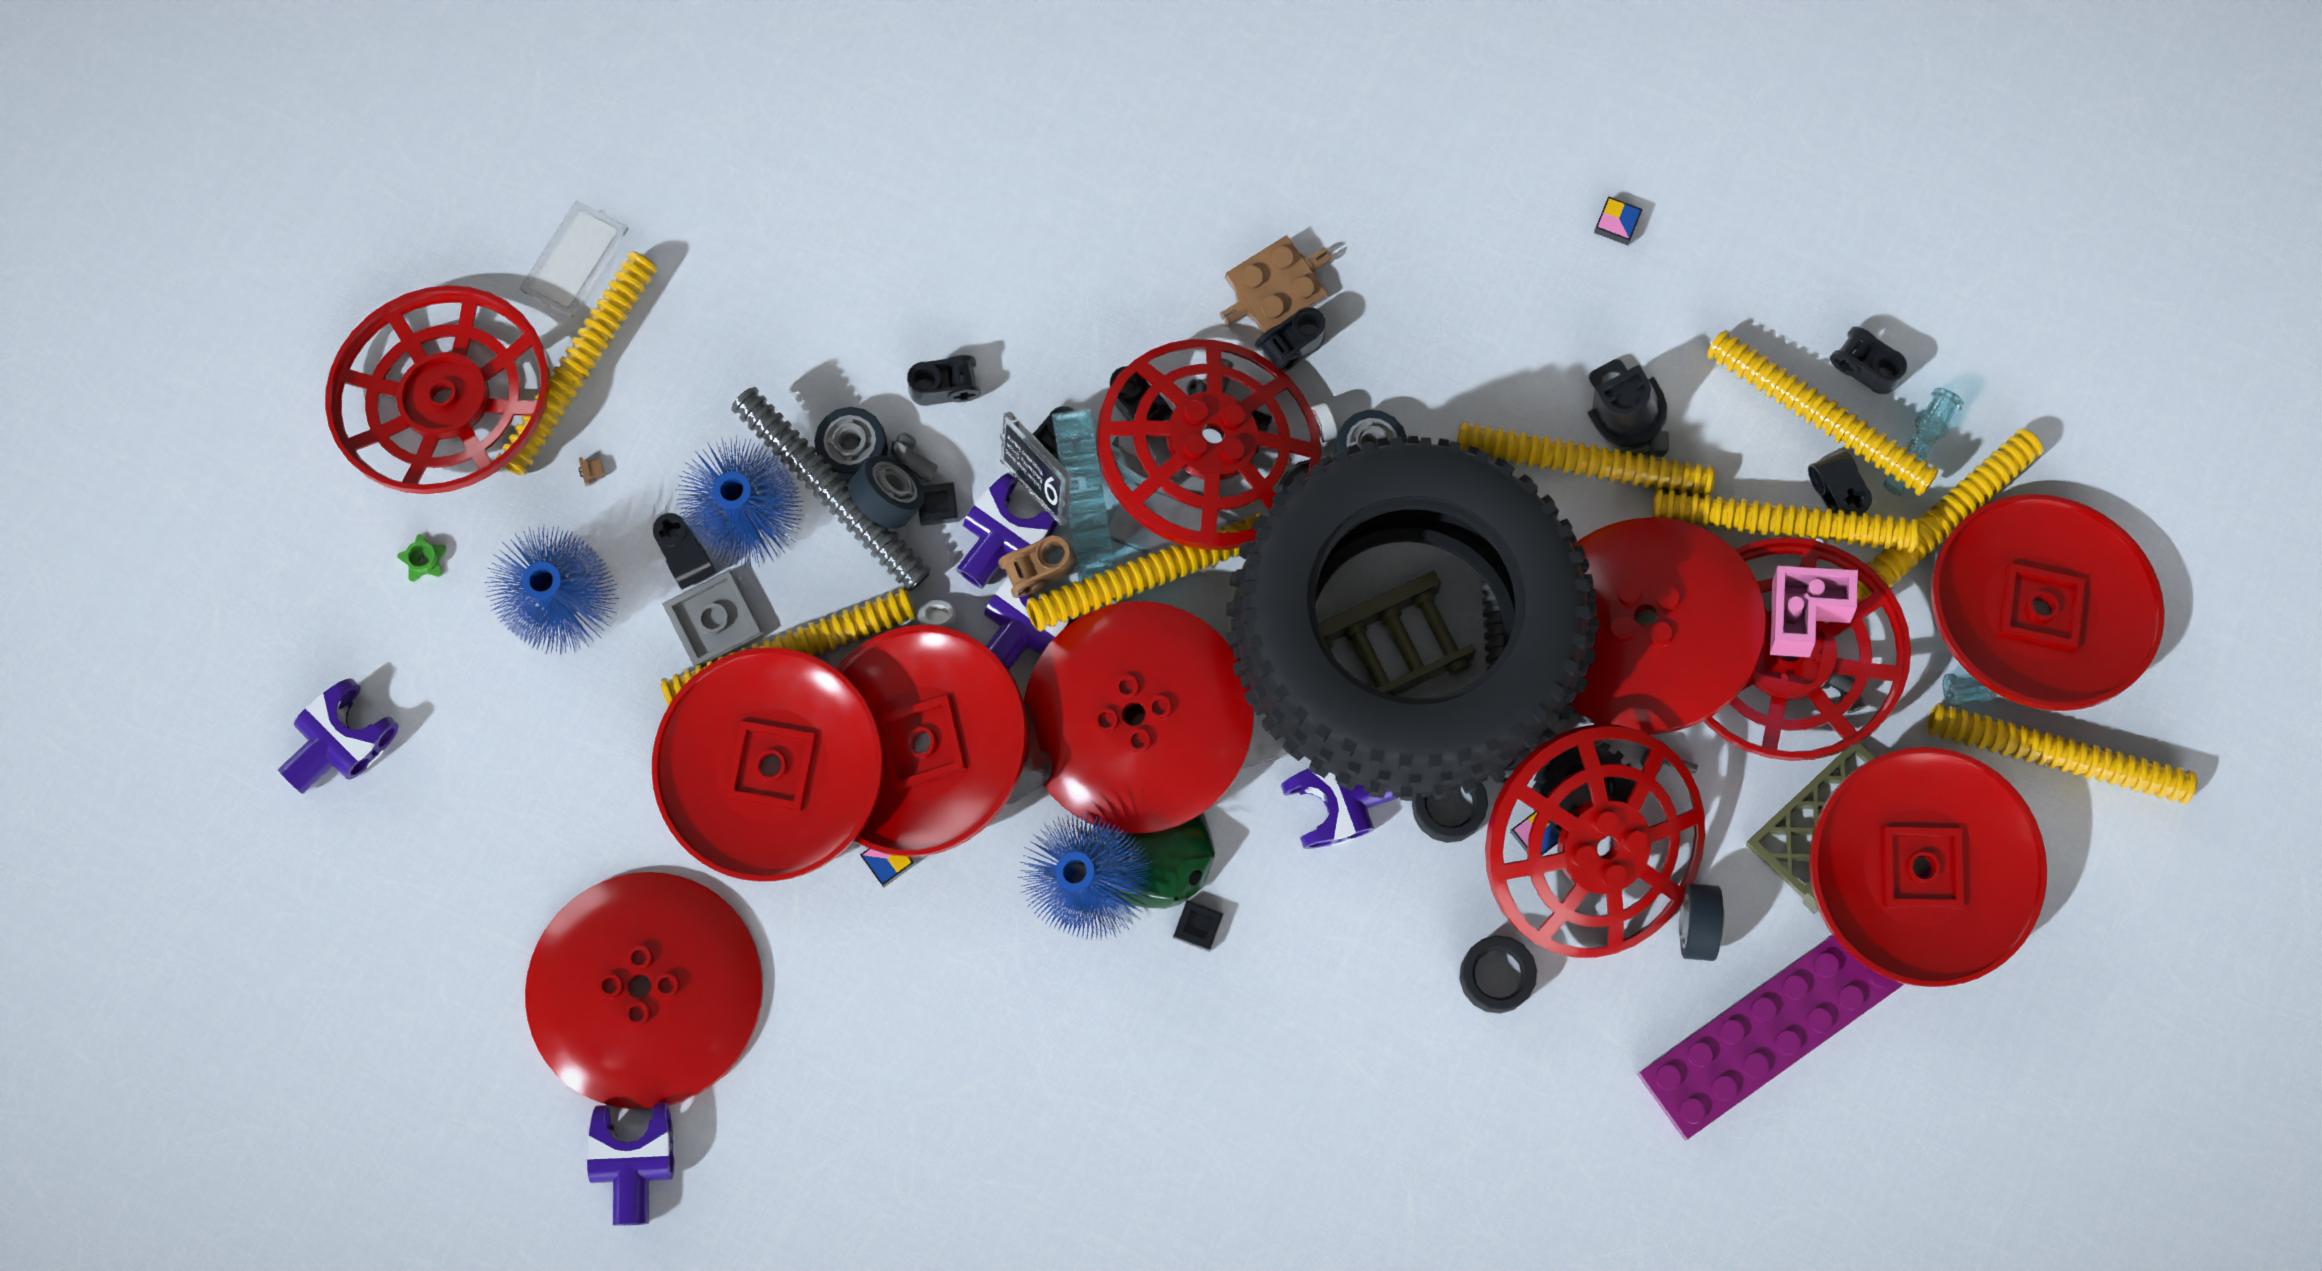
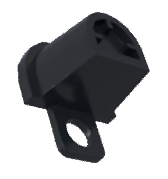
(1627, 407)

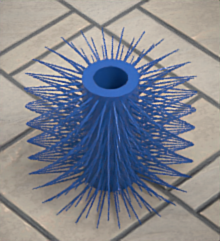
(740, 502)
(552, 590)
(1086, 877)

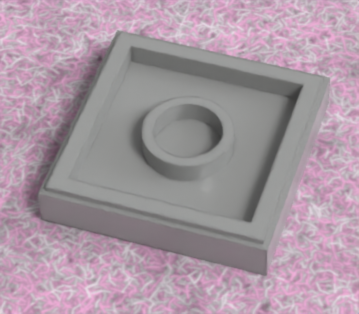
(713, 619)

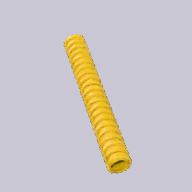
(583, 354)
(1822, 412)
(1588, 460)
(1959, 503)
(1788, 520)
(1127, 579)
(824, 634)
(2062, 753)

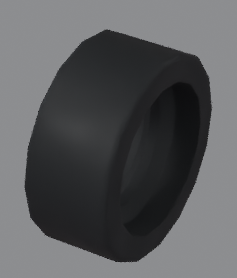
(1453, 833)
(1512, 948)

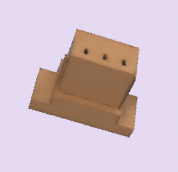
(590, 470)

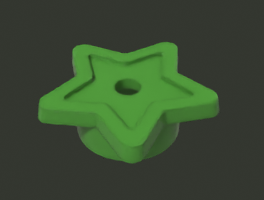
(415, 551)

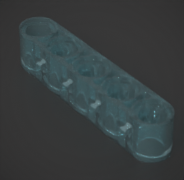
(1088, 510)

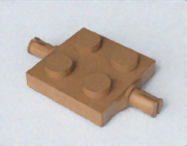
(1275, 284)

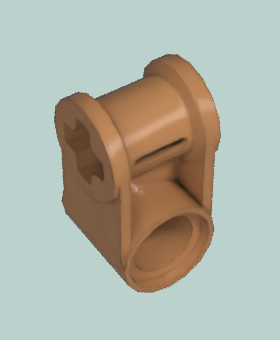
(1035, 565)

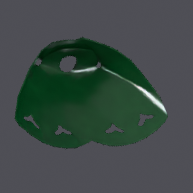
(1173, 857)

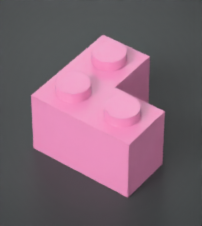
(1805, 597)

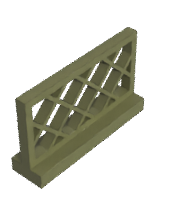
(1799, 802)

